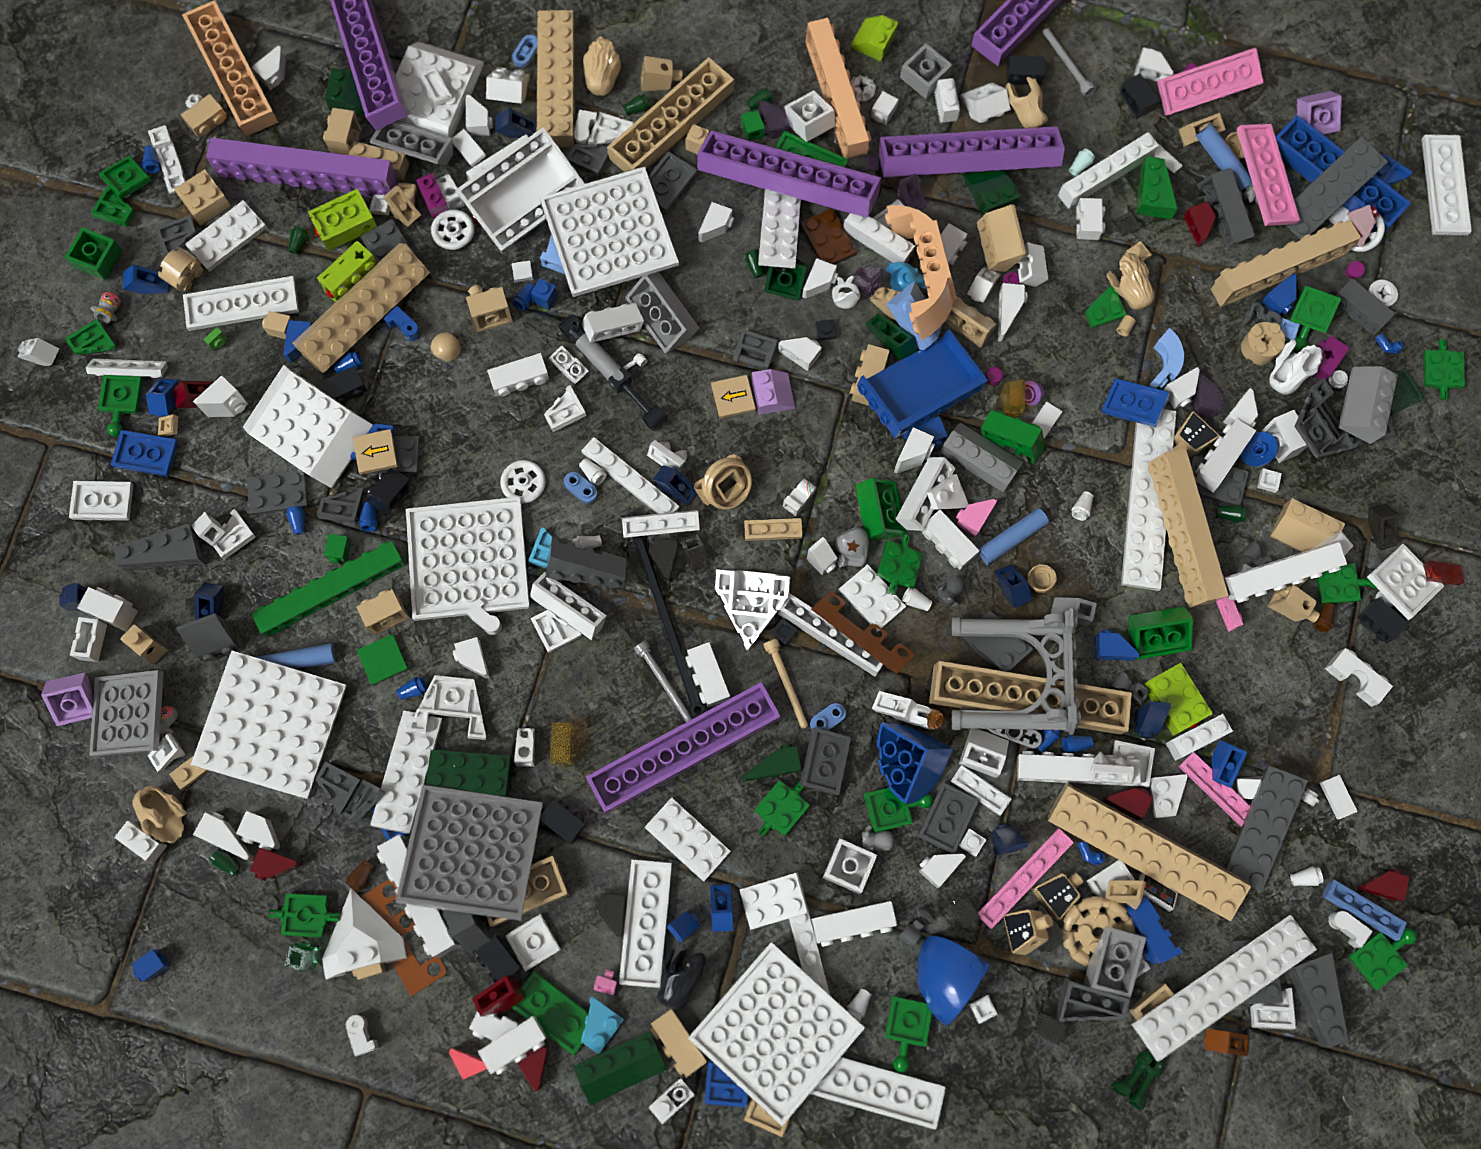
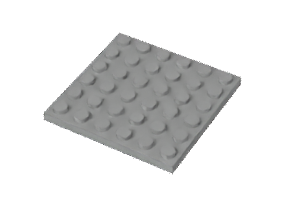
(470, 853)

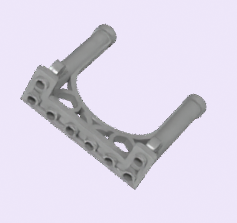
(1053, 627)

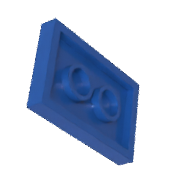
(1135, 402)
(144, 453)

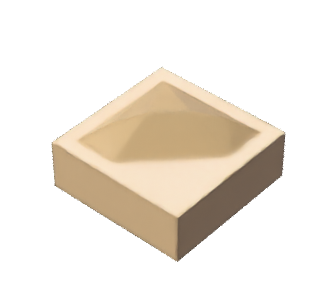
(1140, 250)
(168, 425)

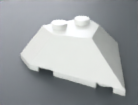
(751, 599)
(360, 940)

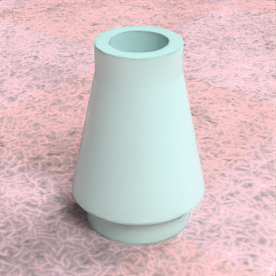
(1082, 161)

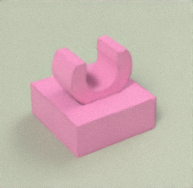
(606, 984)

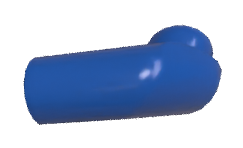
(1387, 346)
(1089, 855)

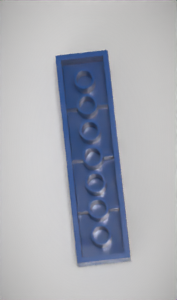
(1313, 153)

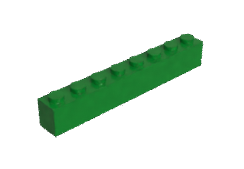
(327, 589)

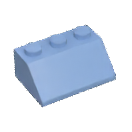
(900, 308)

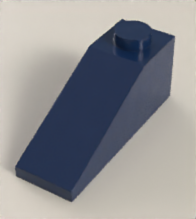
(1151, 718)
(1008, 839)

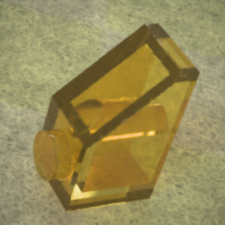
(1013, 398)

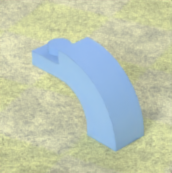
(1172, 353)

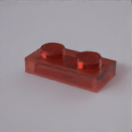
(1443, 573)

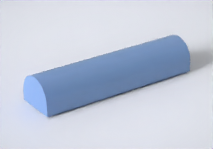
(1223, 155)
(1013, 536)
(303, 657)
(1364, 909)

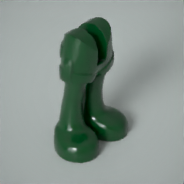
(1152, 1071)

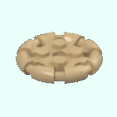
(1089, 922)

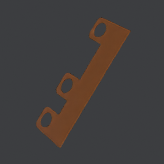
(864, 639)
(414, 976)

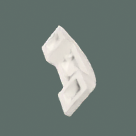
(168, 157)

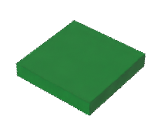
(124, 177)
(382, 659)

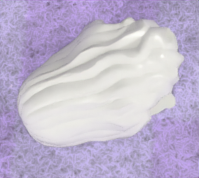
(1295, 368)

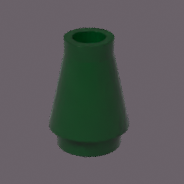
(762, 94)
(636, 105)
(297, 239)
(752, 260)
(1233, 513)
(224, 862)

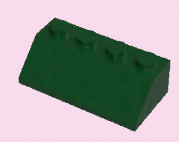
(620, 1067)

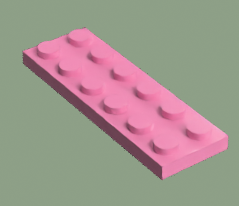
(1210, 81)
(1268, 174)

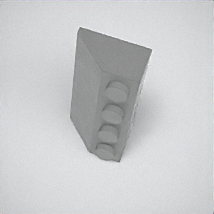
(415, 142)
(662, 312)
(1368, 402)
(981, 457)

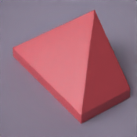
(466, 1063)

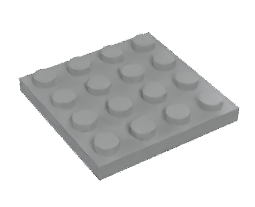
(126, 713)

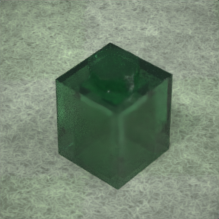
(302, 956)

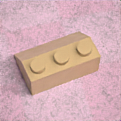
(1001, 238)
(970, 323)
(1304, 526)

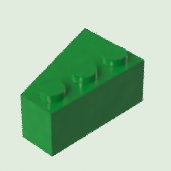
(1155, 190)
(1015, 434)

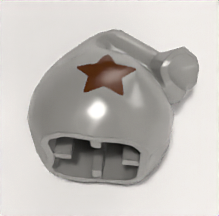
(853, 547)

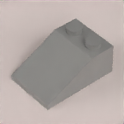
(1115, 962)

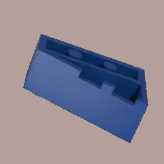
(1157, 944)

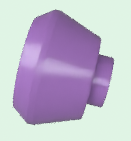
(1033, 393)

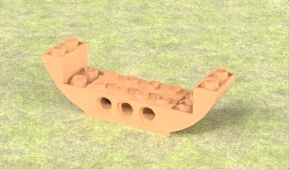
(933, 311)

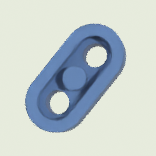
(524, 52)
(579, 487)
(828, 718)

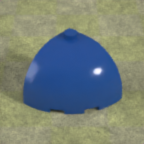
(910, 760)
(947, 976)

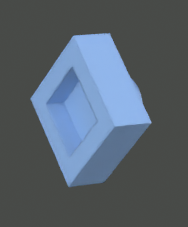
(1289, 329)

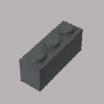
(1364, 307)

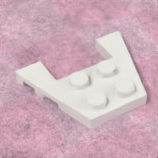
(450, 698)

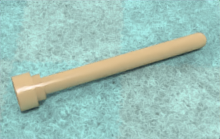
(772, 648)

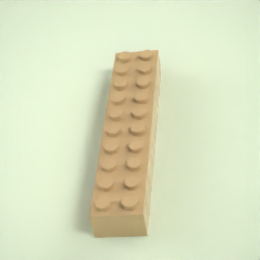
(1004, 691)
(1149, 851)

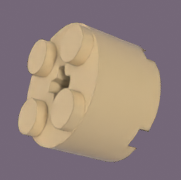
(180, 269)
(1263, 343)

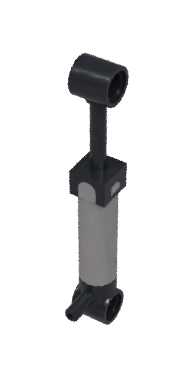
(617, 376)

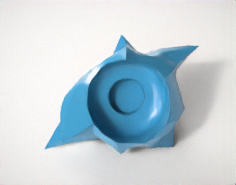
(903, 275)

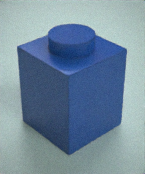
(544, 294)
(150, 965)

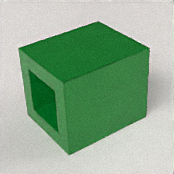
(752, 125)
(337, 549)

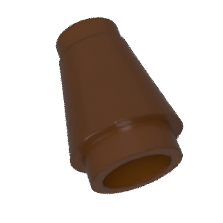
(1326, 618)
(359, 876)

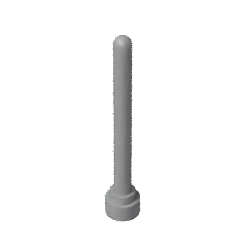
(1087, 87)
(643, 650)

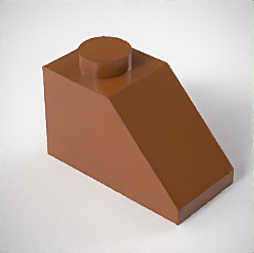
(1226, 1042)

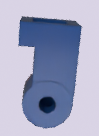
(403, 323)

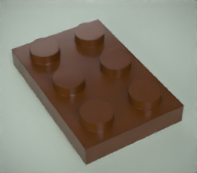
(828, 237)

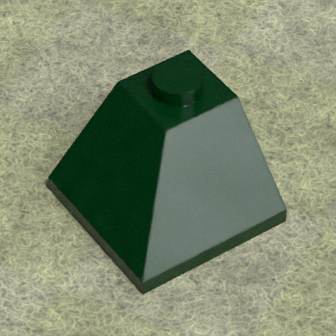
(786, 281)

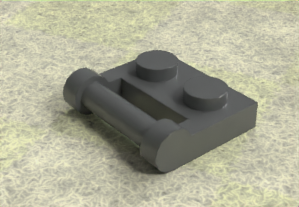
(757, 345)

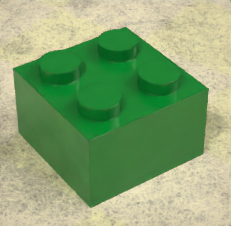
(93, 253)

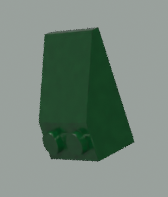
(342, 92)
(991, 190)

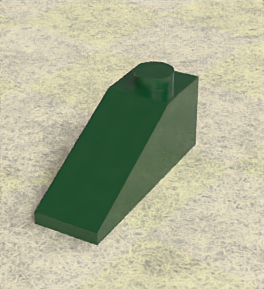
(892, 336)
(779, 763)

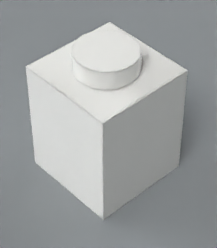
(884, 108)
(208, 528)

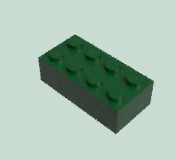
(470, 772)

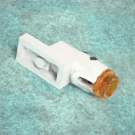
(907, 711)

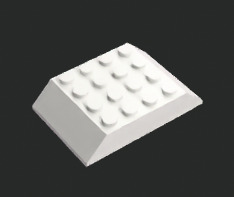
(458, 74)
(510, 189)
(306, 427)

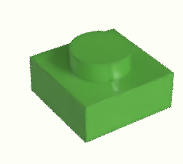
(215, 339)

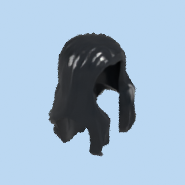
(679, 985)

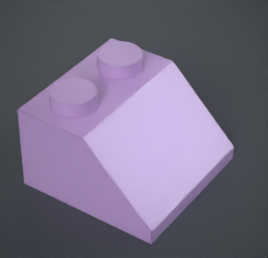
(1321, 111)
(772, 391)
(69, 698)

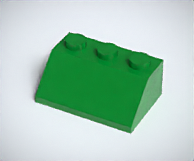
(879, 508)
(1161, 632)

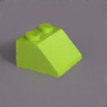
(875, 36)

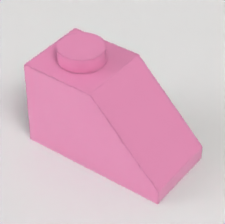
(974, 516)

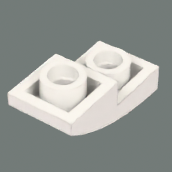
(468, 147)
(567, 364)

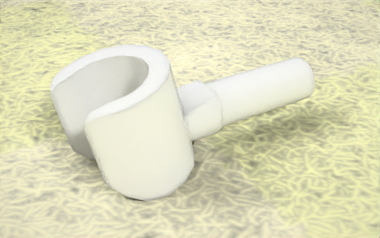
(638, 359)

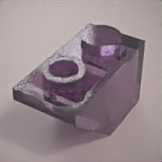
(773, 119)

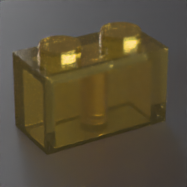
(561, 744)

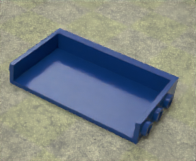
(922, 385)

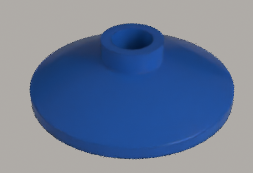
(1258, 442)

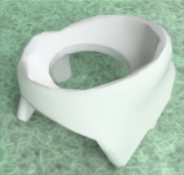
(842, 299)

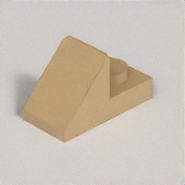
(401, 206)
(1126, 892)

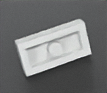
(662, 455)
(1117, 773)

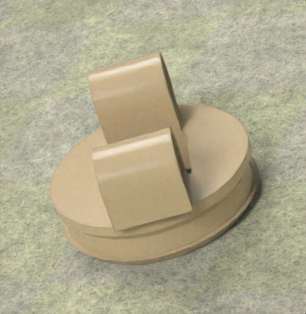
(708, 486)

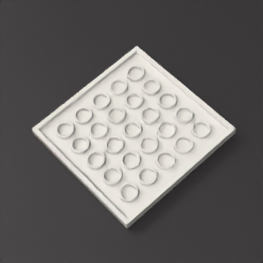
(609, 231)
(467, 555)
(269, 725)
(776, 1033)

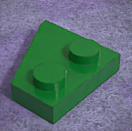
(112, 209)
(1105, 309)
(90, 339)

